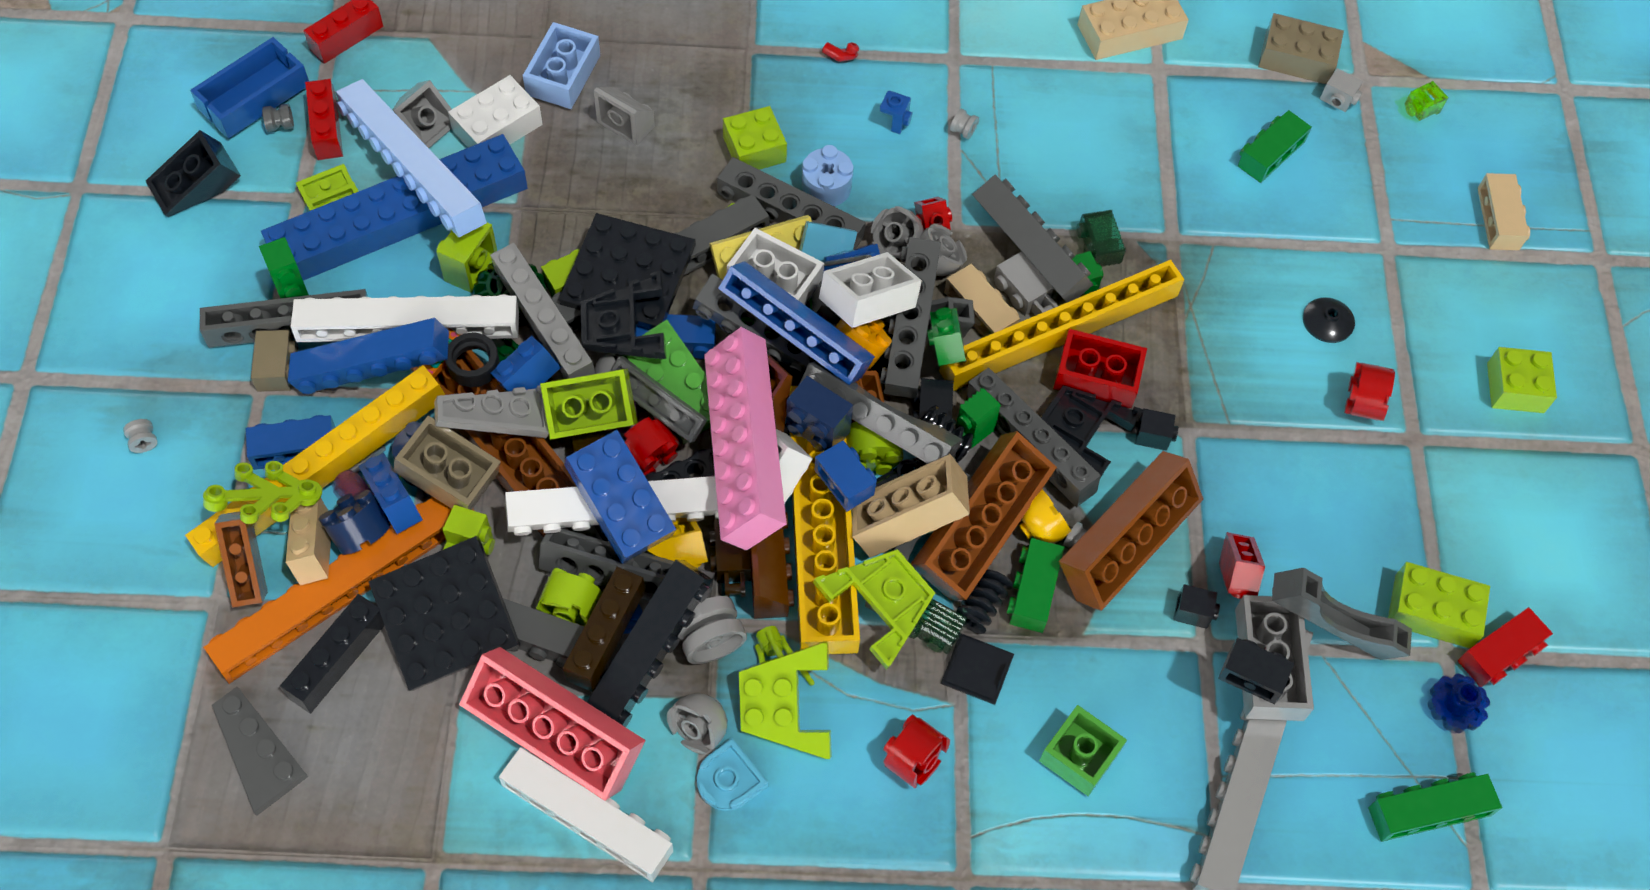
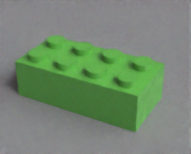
(677, 372)

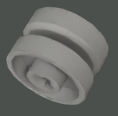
(713, 631)

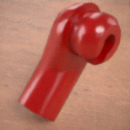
(841, 55)

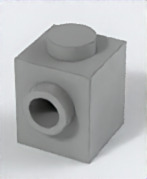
(1342, 90)

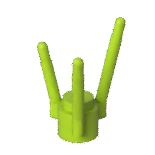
(772, 644)

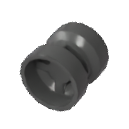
(276, 118)

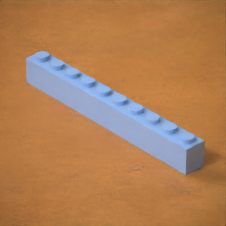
(410, 158)

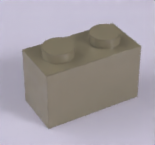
(272, 360)

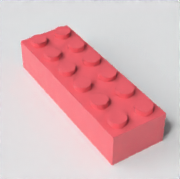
(552, 723)

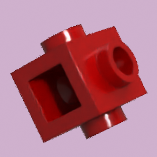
(933, 211)

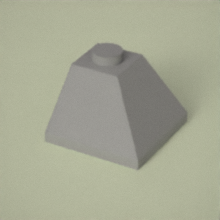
(424, 112)

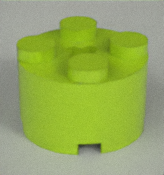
(874, 450)
(569, 596)

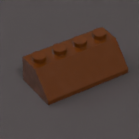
(770, 576)

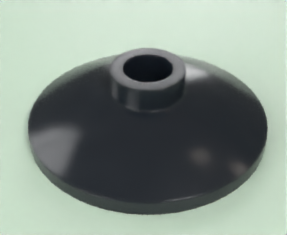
(1328, 328)

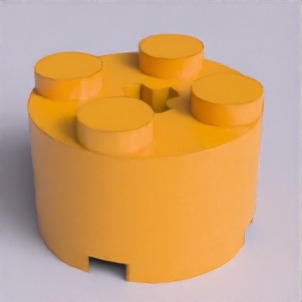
(869, 336)

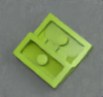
(326, 187)

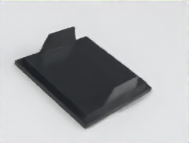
(977, 669)

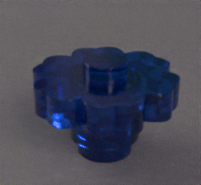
(1458, 703)

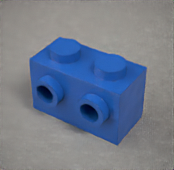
(526, 367)
(845, 475)

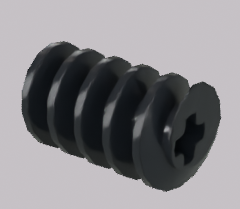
(931, 417)
(984, 599)

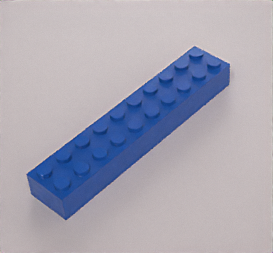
(392, 211)

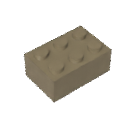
(1301, 48)
(446, 465)

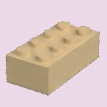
(1130, 25)
(911, 506)

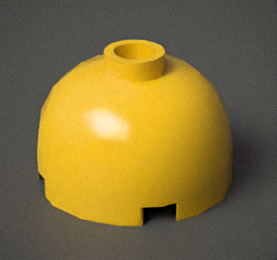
(1044, 520)

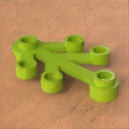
(299, 492)

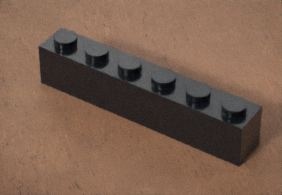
(650, 641)

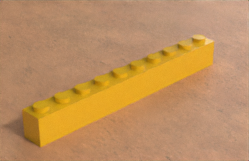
(1051, 327)
(337, 450)

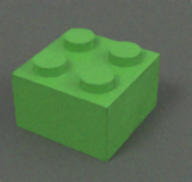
(1082, 750)

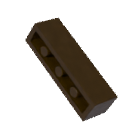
(604, 629)

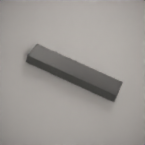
(662, 402)

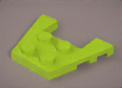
(891, 590)
(772, 700)

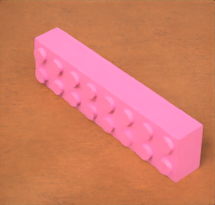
(744, 440)

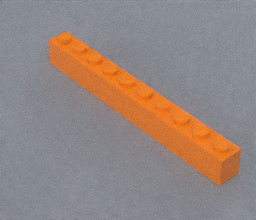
(310, 604)

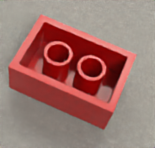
(1101, 367)

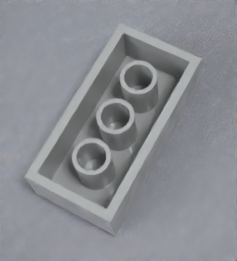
(1284, 633)

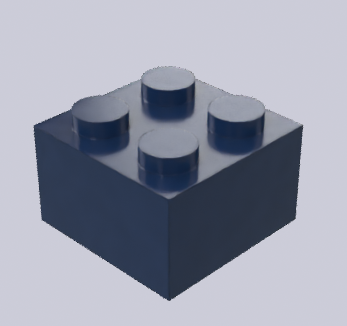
(818, 415)

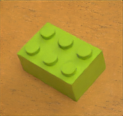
(588, 403)
(1440, 604)

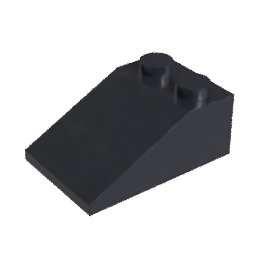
(192, 175)

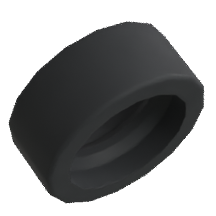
(467, 342)

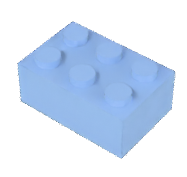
(561, 65)

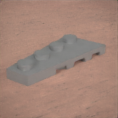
(497, 412)

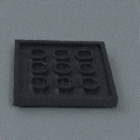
(621, 253)
(443, 613)

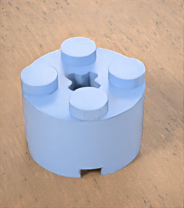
(827, 175)

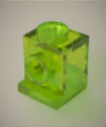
(1421, 105)

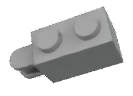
(1024, 285)

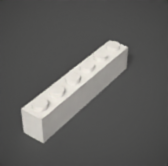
(587, 814)

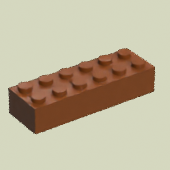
(998, 500)
(1131, 530)

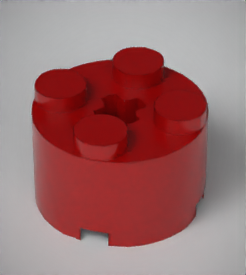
(1370, 391)
(651, 444)
(915, 751)

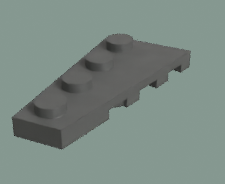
(258, 754)

